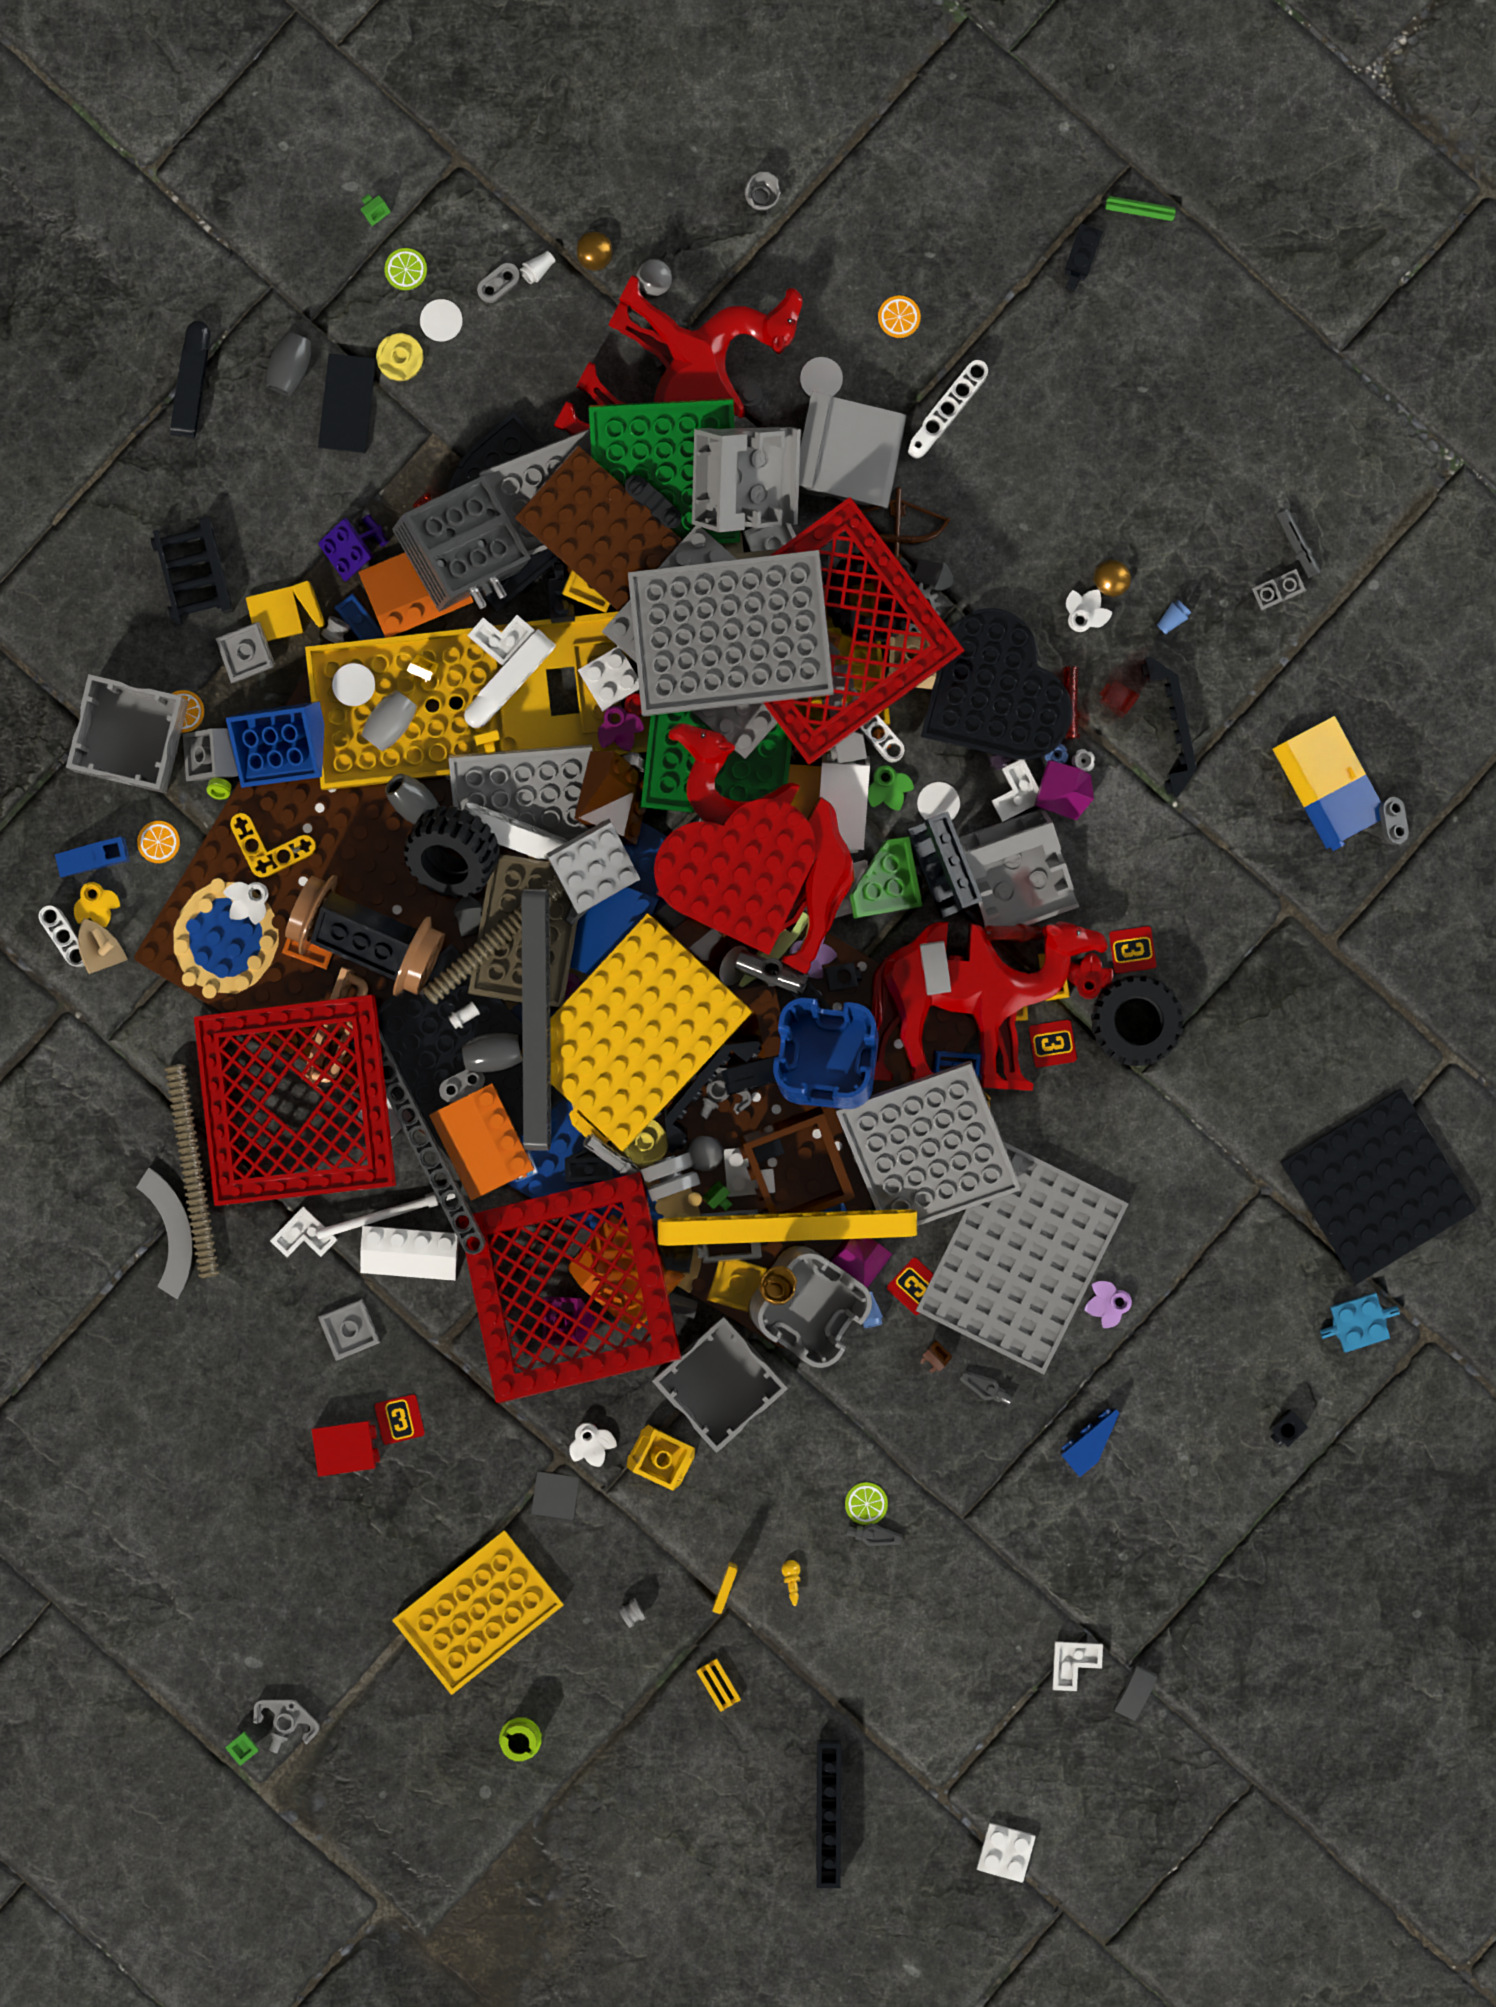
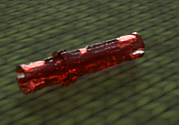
(1019, 932)

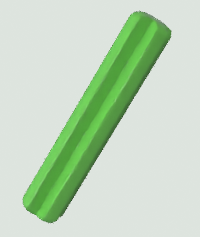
(1140, 208)

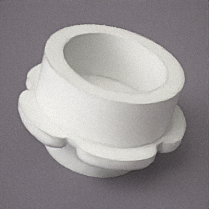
(1083, 754)

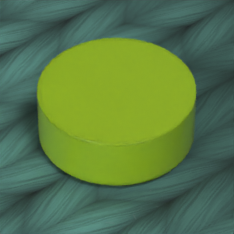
(219, 788)

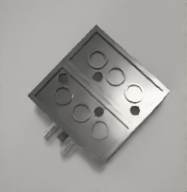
(462, 544)

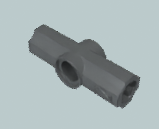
(785, 978)

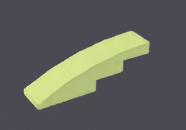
(781, 945)

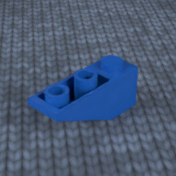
(92, 857)
(1087, 1449)

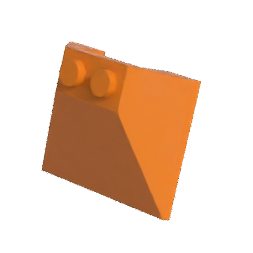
(589, 1282)

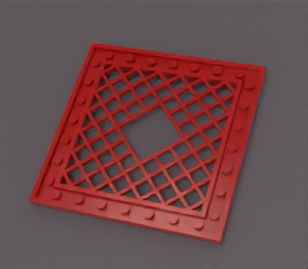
(942, 643)
(371, 1083)
(664, 1344)

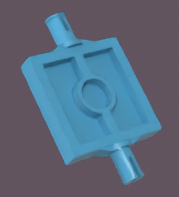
(1359, 1322)

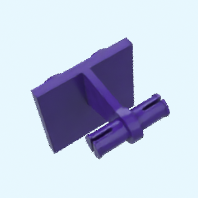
(346, 547)

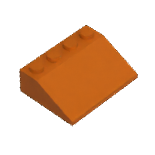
(400, 596)
(482, 1142)

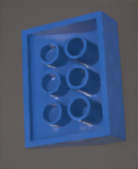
(278, 744)
(606, 926)

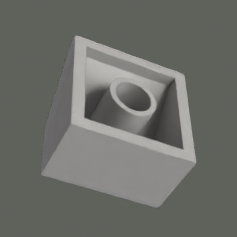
(209, 755)

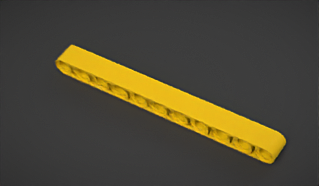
(787, 1227)

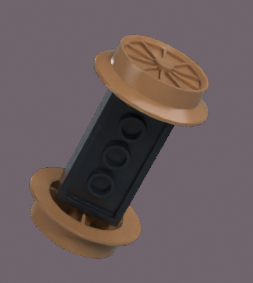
(364, 935)

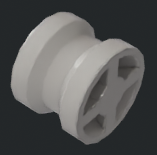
(335, 630)
(631, 1612)

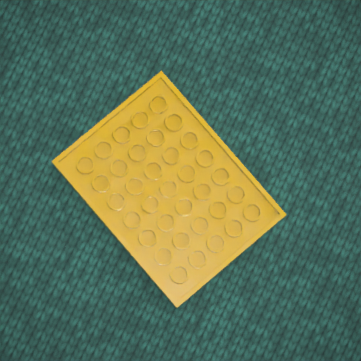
(639, 1031)

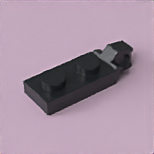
(1082, 255)
(560, 605)

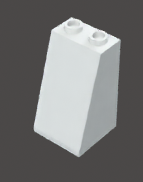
(847, 790)

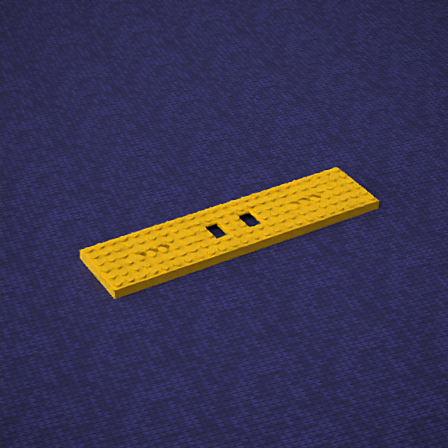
(463, 673)

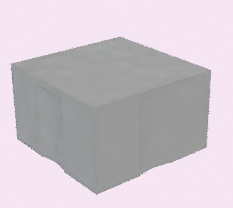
(127, 734)
(720, 1383)

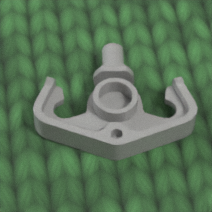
(717, 1093)
(287, 1716)

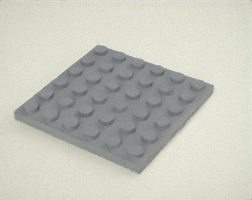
(930, 1145)

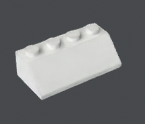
(409, 1252)

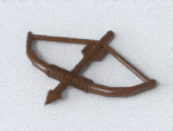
(899, 511)

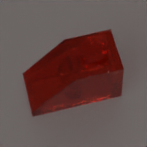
(1118, 698)

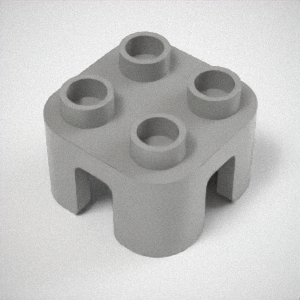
(817, 1313)

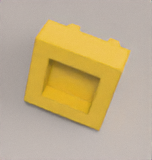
(423, 668)
(487, 739)

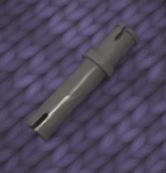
(1302, 551)

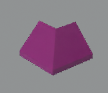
(1065, 790)
(861, 1258)
(573, 1308)

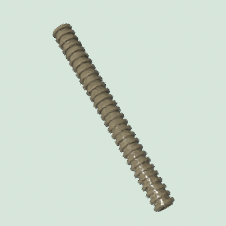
(484, 948)
(191, 1170)

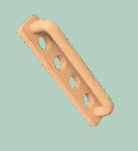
(342, 986)

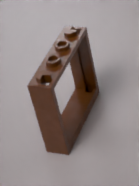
(786, 1127)

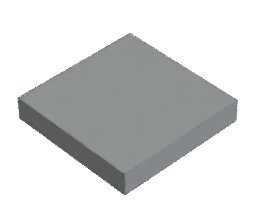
(245, 652)
(349, 1329)

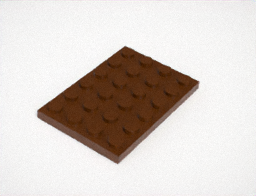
(596, 527)

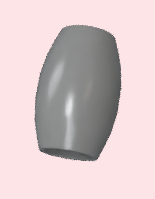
(389, 720)

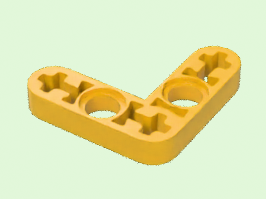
(261, 853)

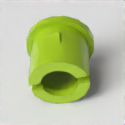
(524, 1726)

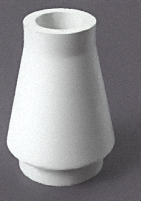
(537, 267)

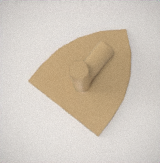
(98, 947)

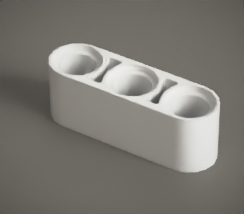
(54, 929)

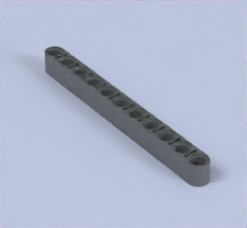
(536, 1019)
(421, 1149)

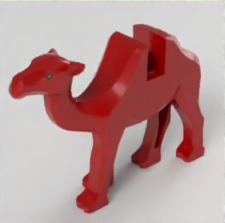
(691, 358)
(832, 865)
(979, 988)

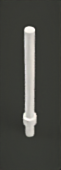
(429, 1200)

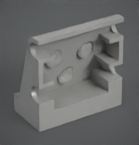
(850, 450)
(745, 477)
(1019, 870)

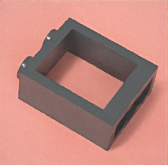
(755, 1247)

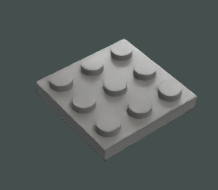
(593, 866)

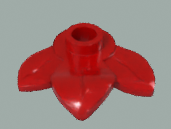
(1089, 972)

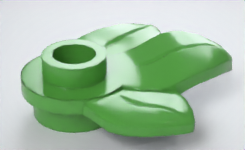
(890, 791)

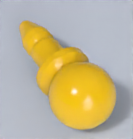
(791, 1570)

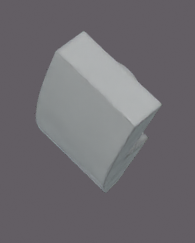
(1279, 589)
(935, 968)

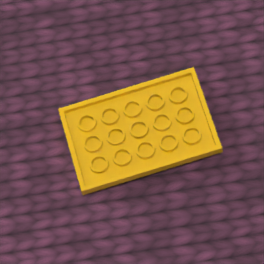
(478, 1612)

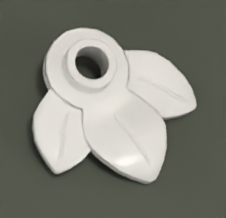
(1087, 607)
(244, 903)
(593, 1447)

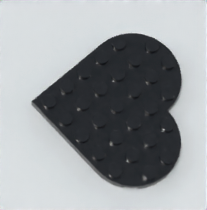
(996, 693)

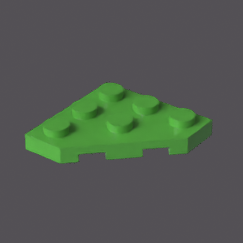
(888, 881)

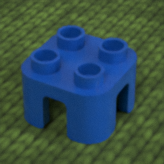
(826, 1054)

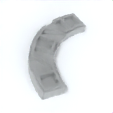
(178, 1231)

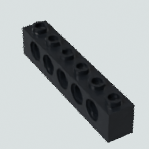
(828, 1814)

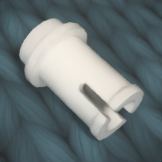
(463, 1015)

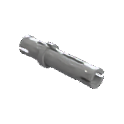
(604, 1151)

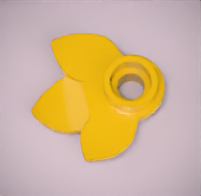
(97, 908)

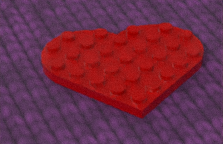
(738, 873)

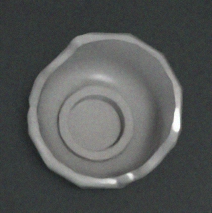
(762, 191)
(654, 277)
(706, 1153)

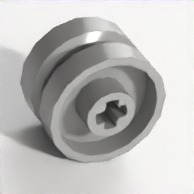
(669, 1173)

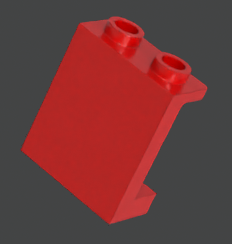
(345, 1448)

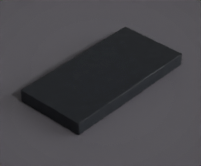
(347, 403)

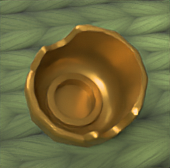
(594, 251)
(1112, 578)
(778, 1285)

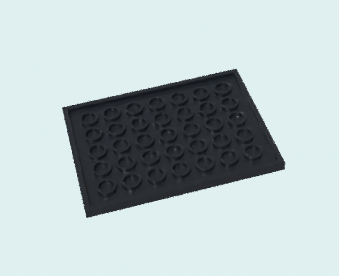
(431, 1048)

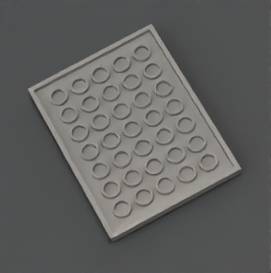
(730, 633)

